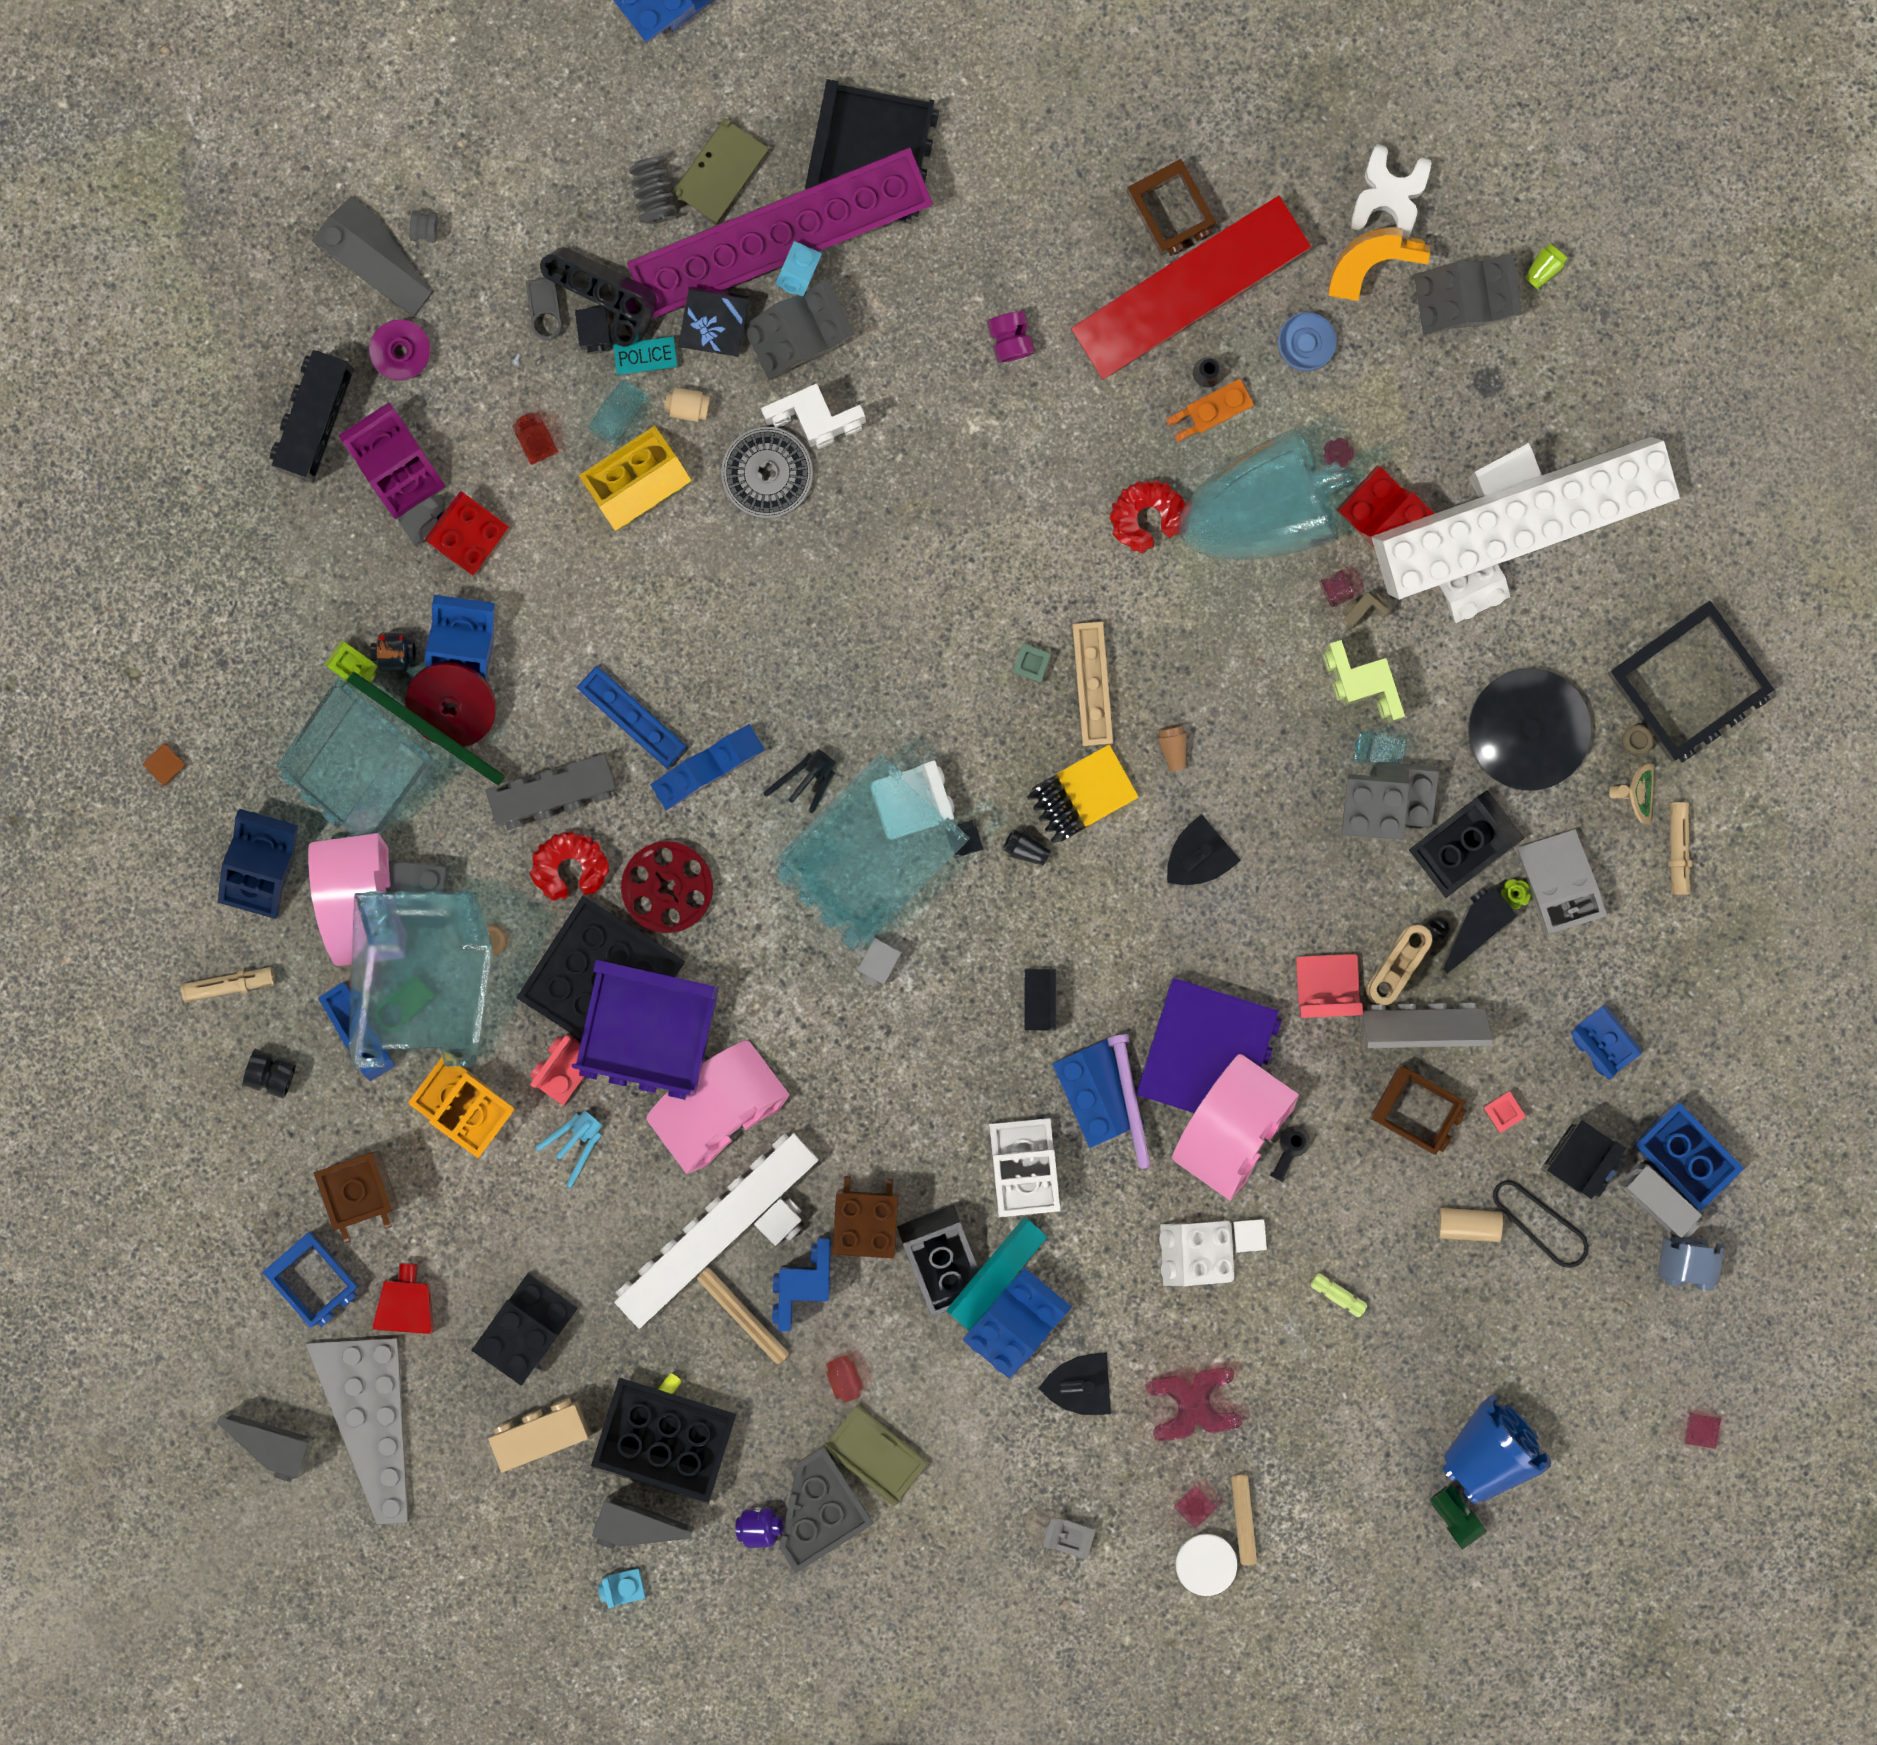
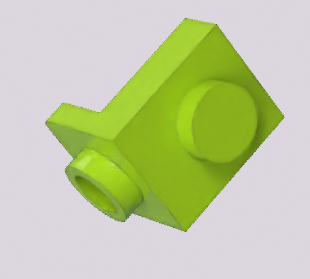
(347, 659)

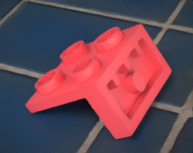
(1328, 986)
(556, 1075)

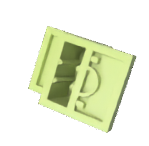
(1363, 682)

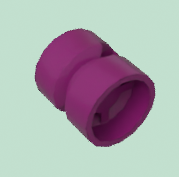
(1010, 336)

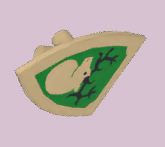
(1639, 792)

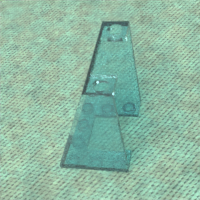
(868, 854)
(417, 974)

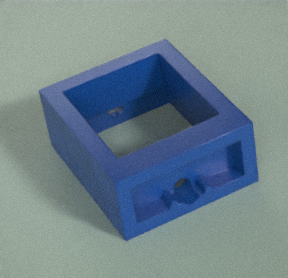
(293, 1254)

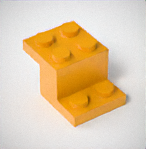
(461, 1107)

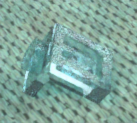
(1377, 747)

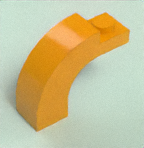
(1367, 251)

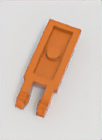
(1213, 409)

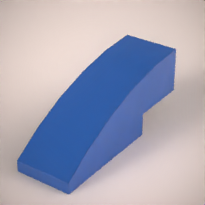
(337, 1006)

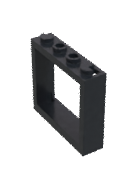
(1711, 732)

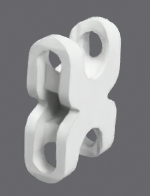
(1390, 192)

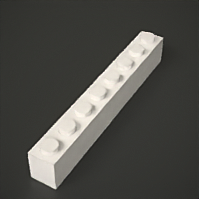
(716, 1230)

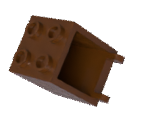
(356, 1192)
(865, 1222)

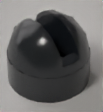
(1442, 922)

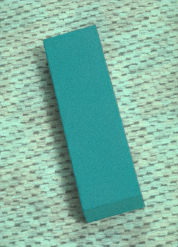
(996, 1274)

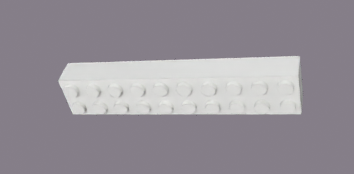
(1525, 517)

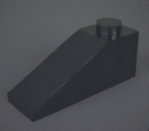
(1480, 922)

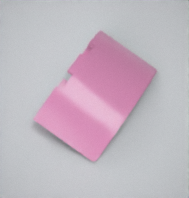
(336, 873)
(731, 1093)
(1231, 1126)

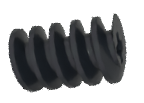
(1055, 809)

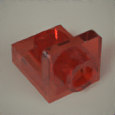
(534, 437)

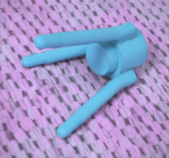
(584, 1127)

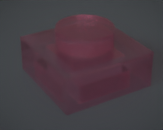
(1702, 1430)
(1195, 1506)

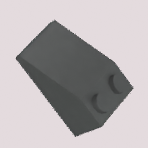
(271, 1446)
(631, 1525)

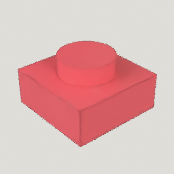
(1504, 1112)

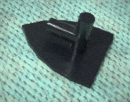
(1199, 855)
(1080, 1385)

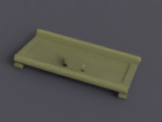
(722, 175)
(874, 1456)

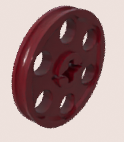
(682, 887)

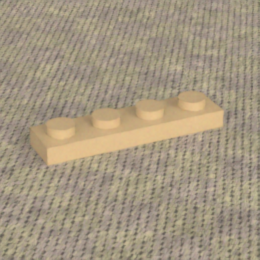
(1092, 684)

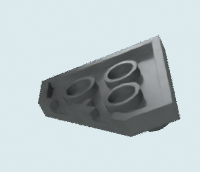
(820, 1511)

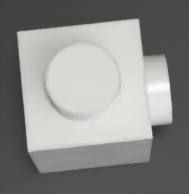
(780, 1221)

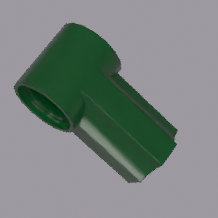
(1461, 1522)

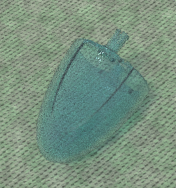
(1264, 503)

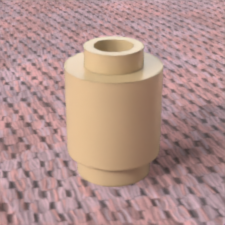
(687, 404)

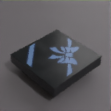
(713, 321)

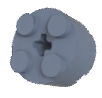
(1690, 1262)

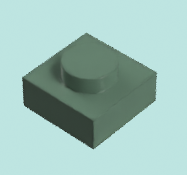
(1031, 663)

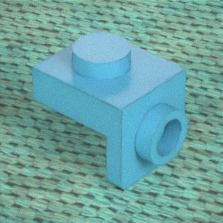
(798, 269)

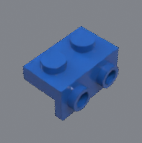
(1605, 1042)

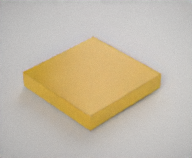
(1097, 785)

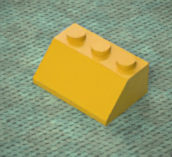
(635, 478)

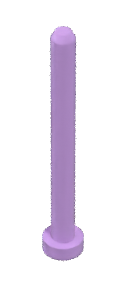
(1119, 1043)

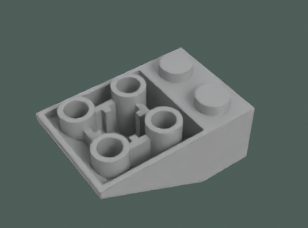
(1561, 882)

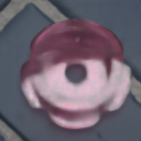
(1339, 444)

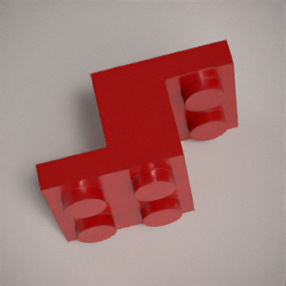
(1381, 505)

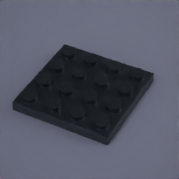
(565, 975)

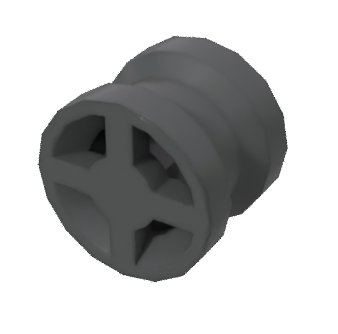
(423, 226)

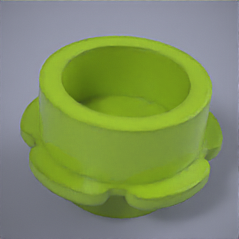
(1522, 888)

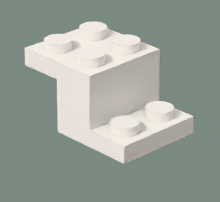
(814, 416)
(1024, 1167)

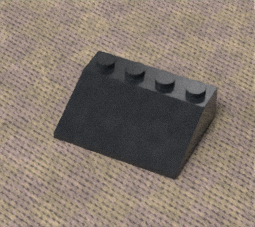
(663, 1441)

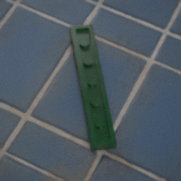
(425, 728)

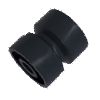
(269, 1073)

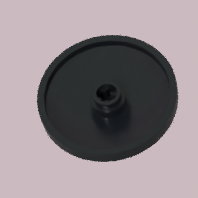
(1529, 729)

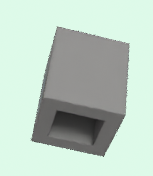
(878, 963)

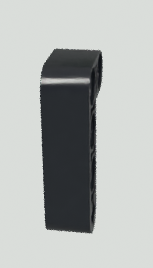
(566, 270)

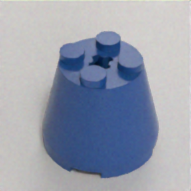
(1494, 1452)

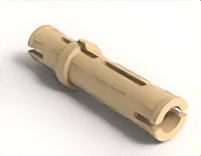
(1679, 842)
(228, 984)

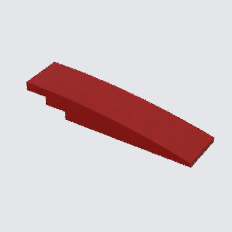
(1191, 287)

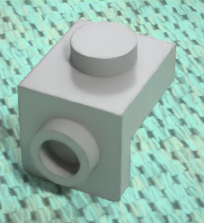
(1068, 1537)

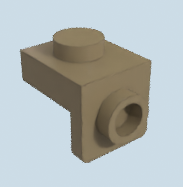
(1356, 610)

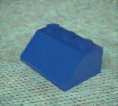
(1094, 1092)

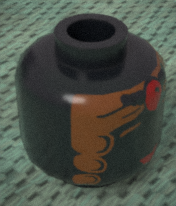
(393, 651)

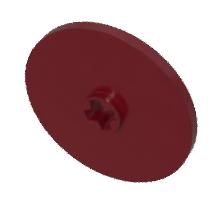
(457, 684)

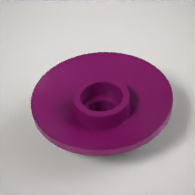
(388, 339)

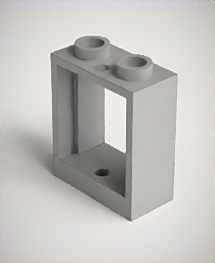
(1661, 1201)

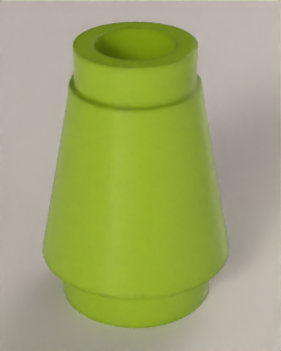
(1545, 266)

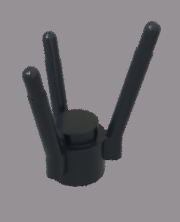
(818, 766)

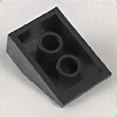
(1466, 843)
(939, 1257)

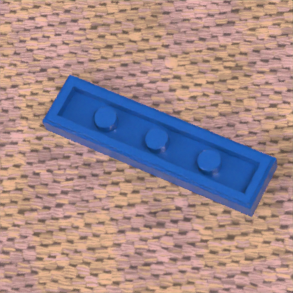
(631, 717)

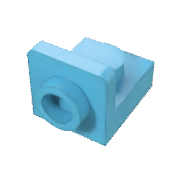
(621, 1587)

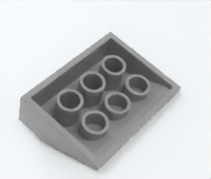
(1424, 1027)

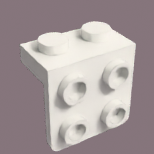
(1475, 592)
(928, 783)
(1197, 1253)

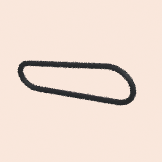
(1529, 1234)

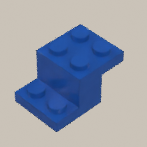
(654, 16)
(461, 633)
(802, 1284)
(1016, 1323)

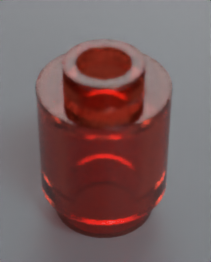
(844, 1378)

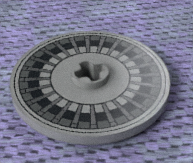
(756, 450)

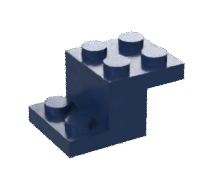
(257, 863)

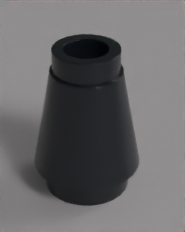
(1202, 377)
(1025, 847)

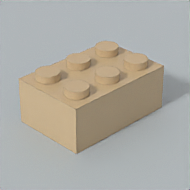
(539, 1434)

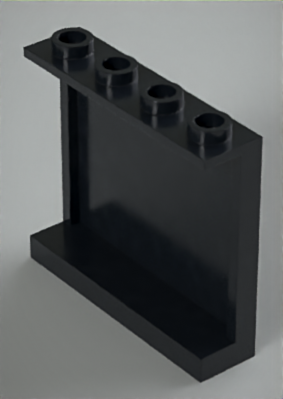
(866, 126)

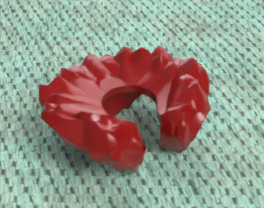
(1133, 500)
(568, 846)

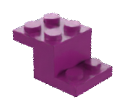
(391, 460)

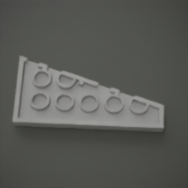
(366, 1402)

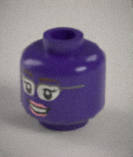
(758, 1527)

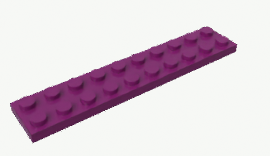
(764, 236)

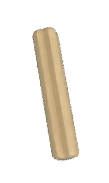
(1244, 1519)

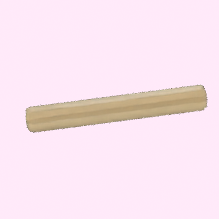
(742, 1315)

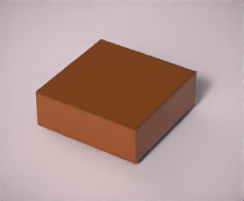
(164, 764)

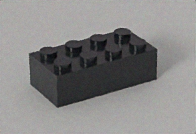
(312, 416)

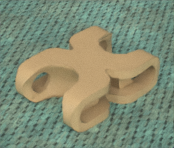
(1399, 964)

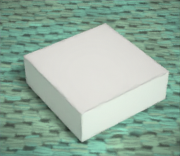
(1249, 1235)

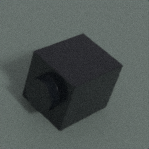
(593, 329)

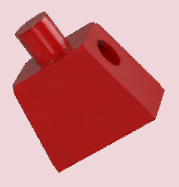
(405, 1304)

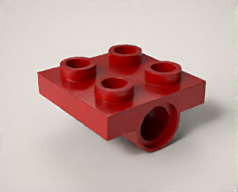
(466, 533)

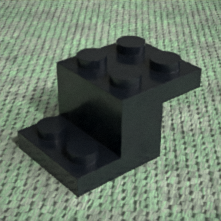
(1584, 1159)
(524, 1329)

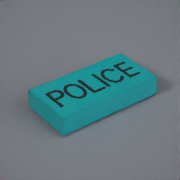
(645, 356)

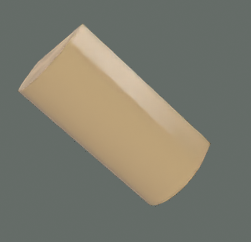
(1470, 1225)

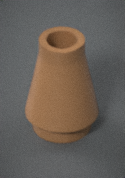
(1173, 745)

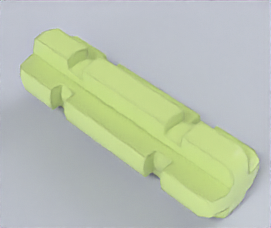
(1338, 1295)

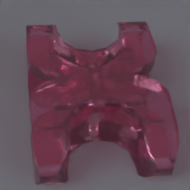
(1193, 1404)

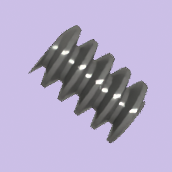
(651, 190)

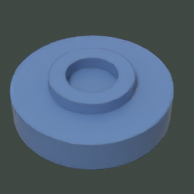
(1307, 342)

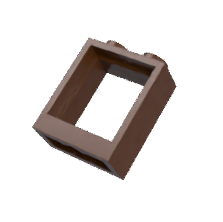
(1154, 182)
(1390, 1095)

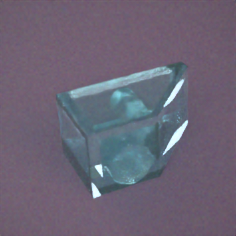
(617, 413)

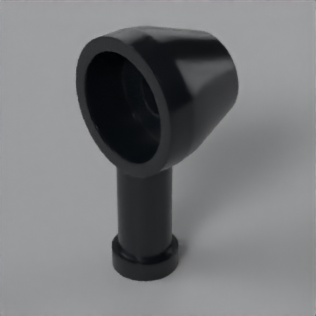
(1289, 1151)

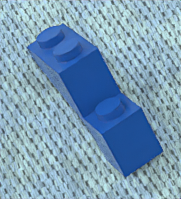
(707, 766)

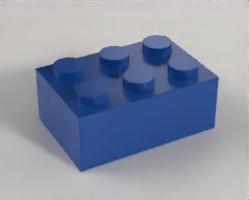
(1687, 1156)

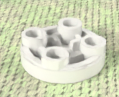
(1206, 1564)

